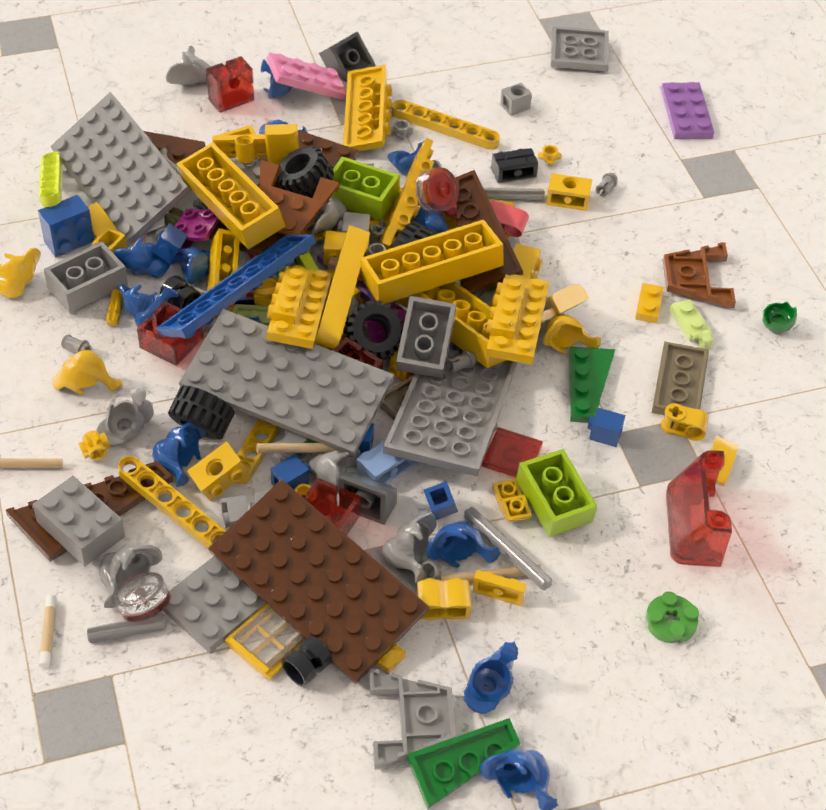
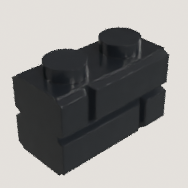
(514, 165)

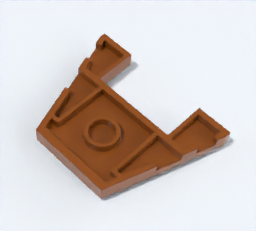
(296, 210)
(688, 275)

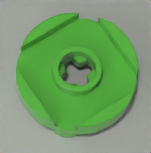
(674, 605)

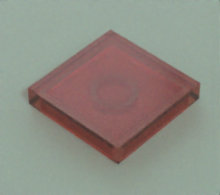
(509, 450)

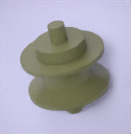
(173, 216)

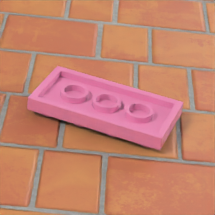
(306, 76)

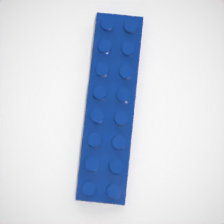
(236, 286)

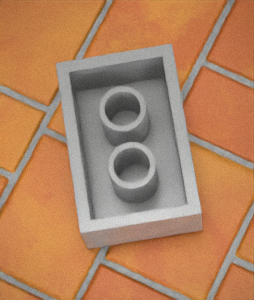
(85, 277)
(426, 337)
(79, 520)

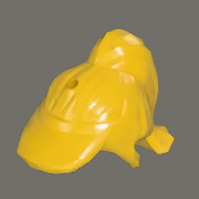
(18, 272)
(566, 331)
(84, 371)

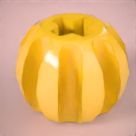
(264, 294)

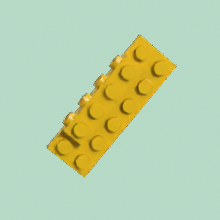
(367, 108)
(406, 204)
(298, 306)
(516, 318)

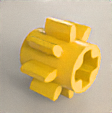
(94, 445)

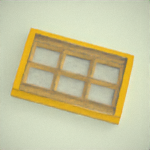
(264, 641)

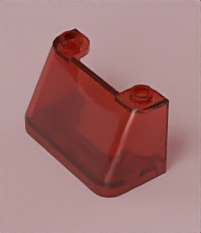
(695, 531)

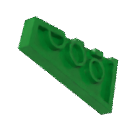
(587, 380)
(455, 761)

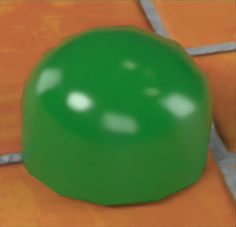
(779, 317)

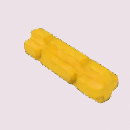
(114, 308)

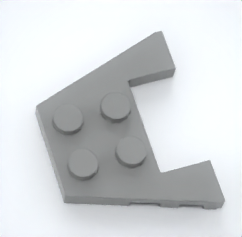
(424, 716)

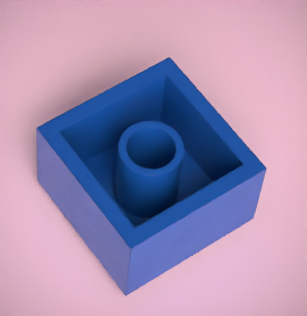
(66, 225)

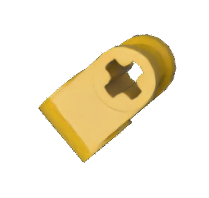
(687, 422)

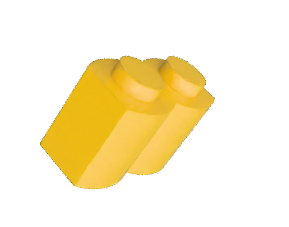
(445, 599)

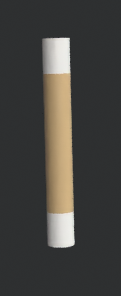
(47, 633)

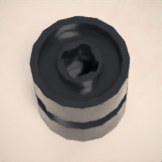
(186, 292)
(306, 661)

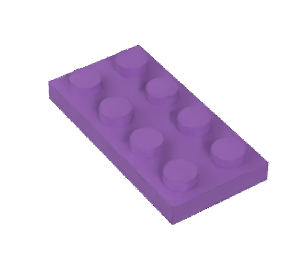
(687, 110)

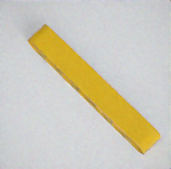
(342, 288)

